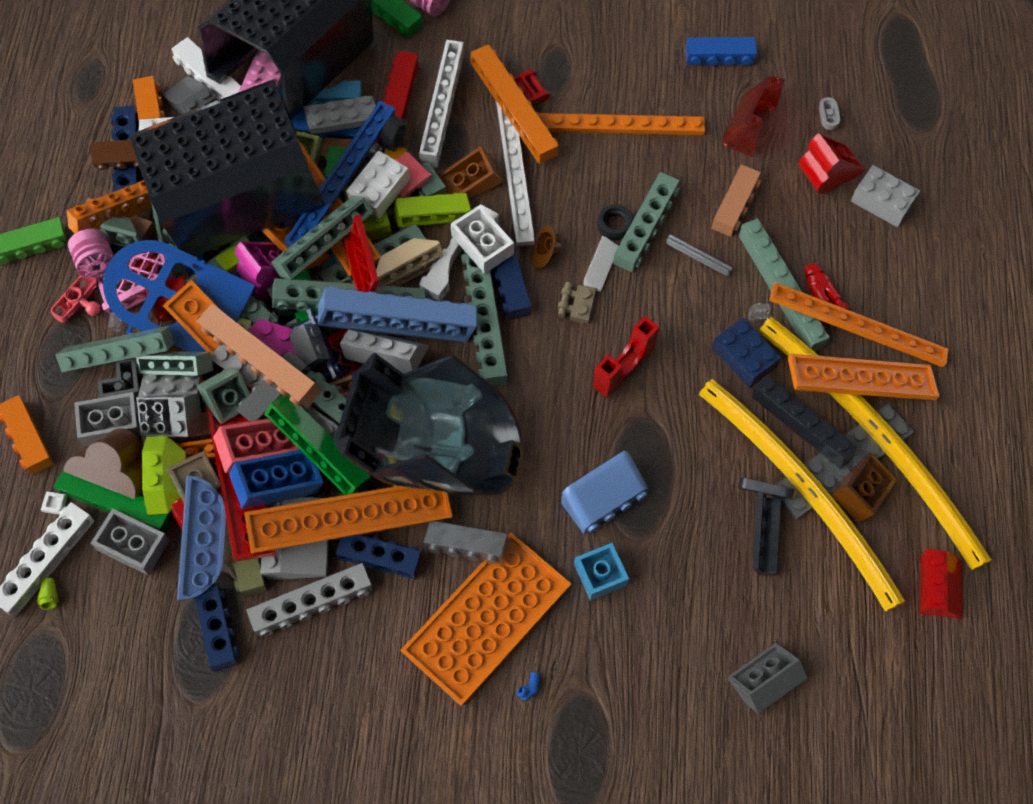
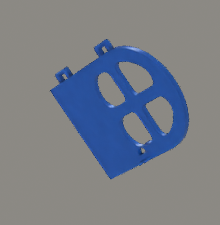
(222, 288)

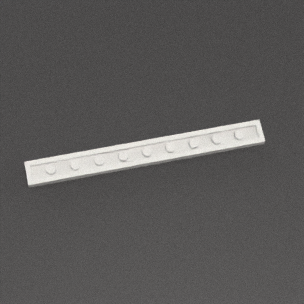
(516, 181)

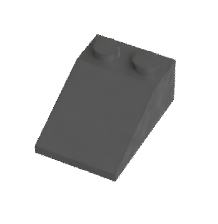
(188, 95)

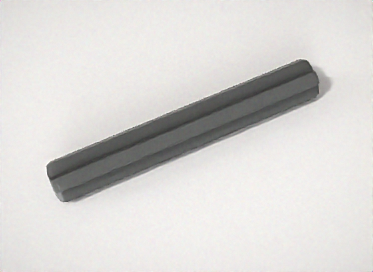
(699, 255)

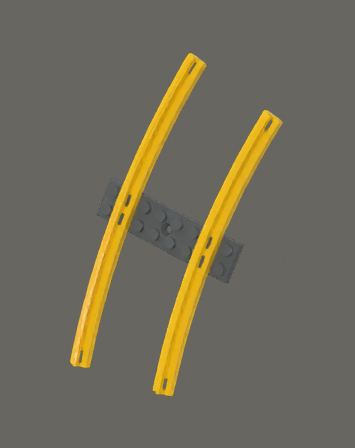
(816, 480)

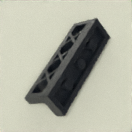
(767, 535)

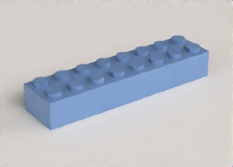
(396, 315)

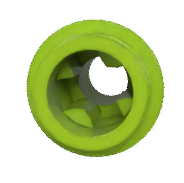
(47, 595)

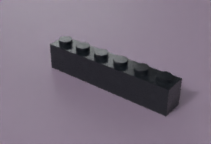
(804, 421)

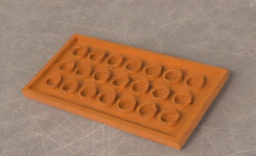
(485, 620)

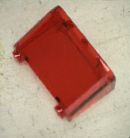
(745, 126)

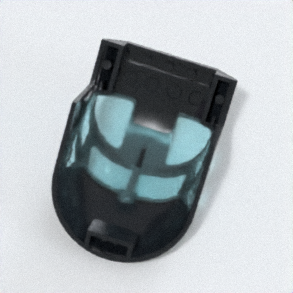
(431, 428)

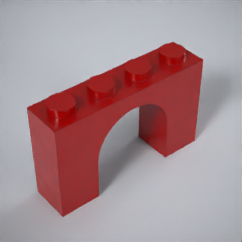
(613, 372)

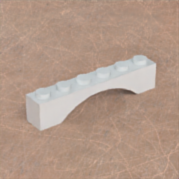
(437, 280)

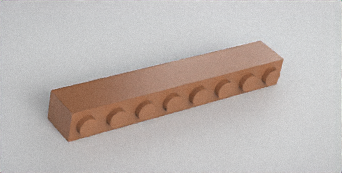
(259, 356)

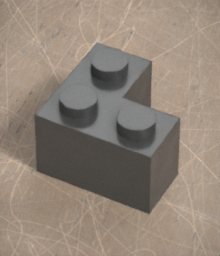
(126, 381)

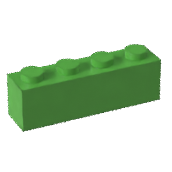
(32, 240)

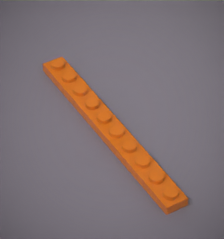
(624, 124)
(859, 324)

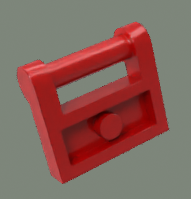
(521, 81)

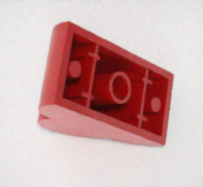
(829, 163)

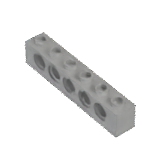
(279, 605)

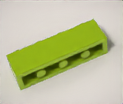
(430, 209)

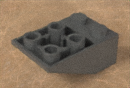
(169, 415)

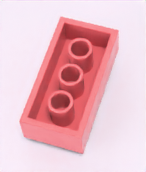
(250, 441)

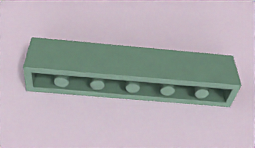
(115, 349)

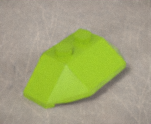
(158, 487)

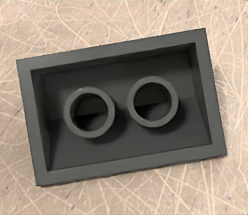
(767, 677)

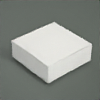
(54, 502)

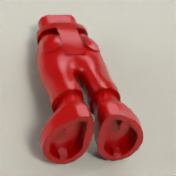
(821, 284)

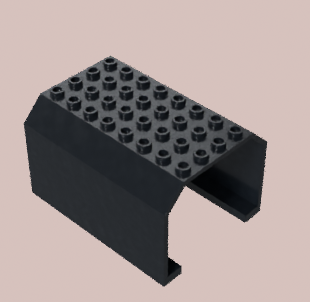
(302, 38)
(226, 169)

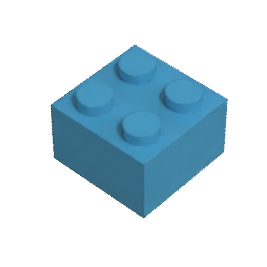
(601, 571)

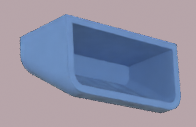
(604, 492)

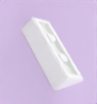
(600, 264)

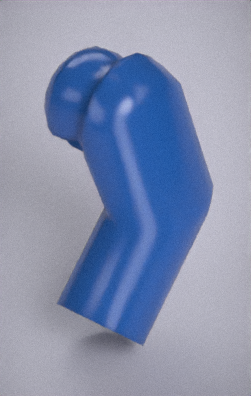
(530, 689)

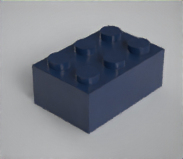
(746, 352)

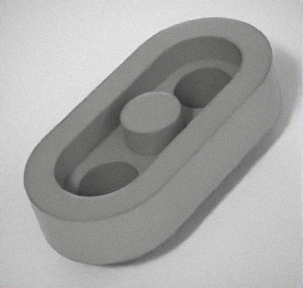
(829, 115)

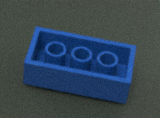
(274, 478)

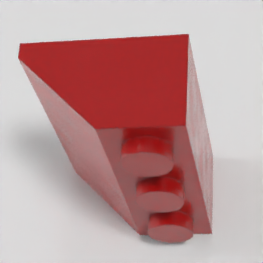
(940, 584)

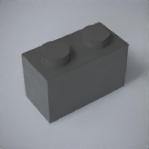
(309, 345)

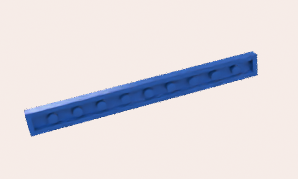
(343, 170)

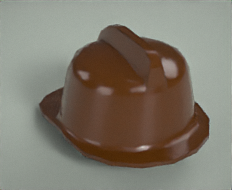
(546, 247)

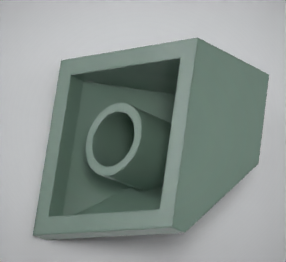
(120, 231)

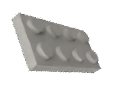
(338, 114)

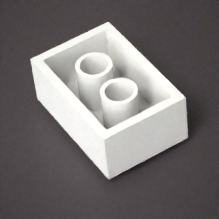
(380, 183)
(482, 239)

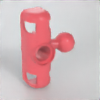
(70, 305)

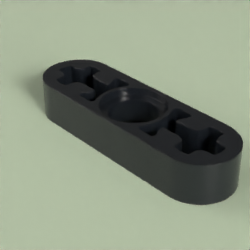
(767, 488)

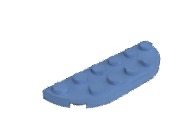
(201, 538)

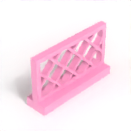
(137, 293)

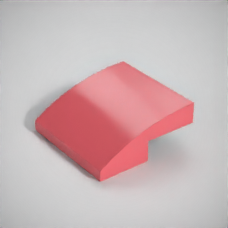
(417, 173)

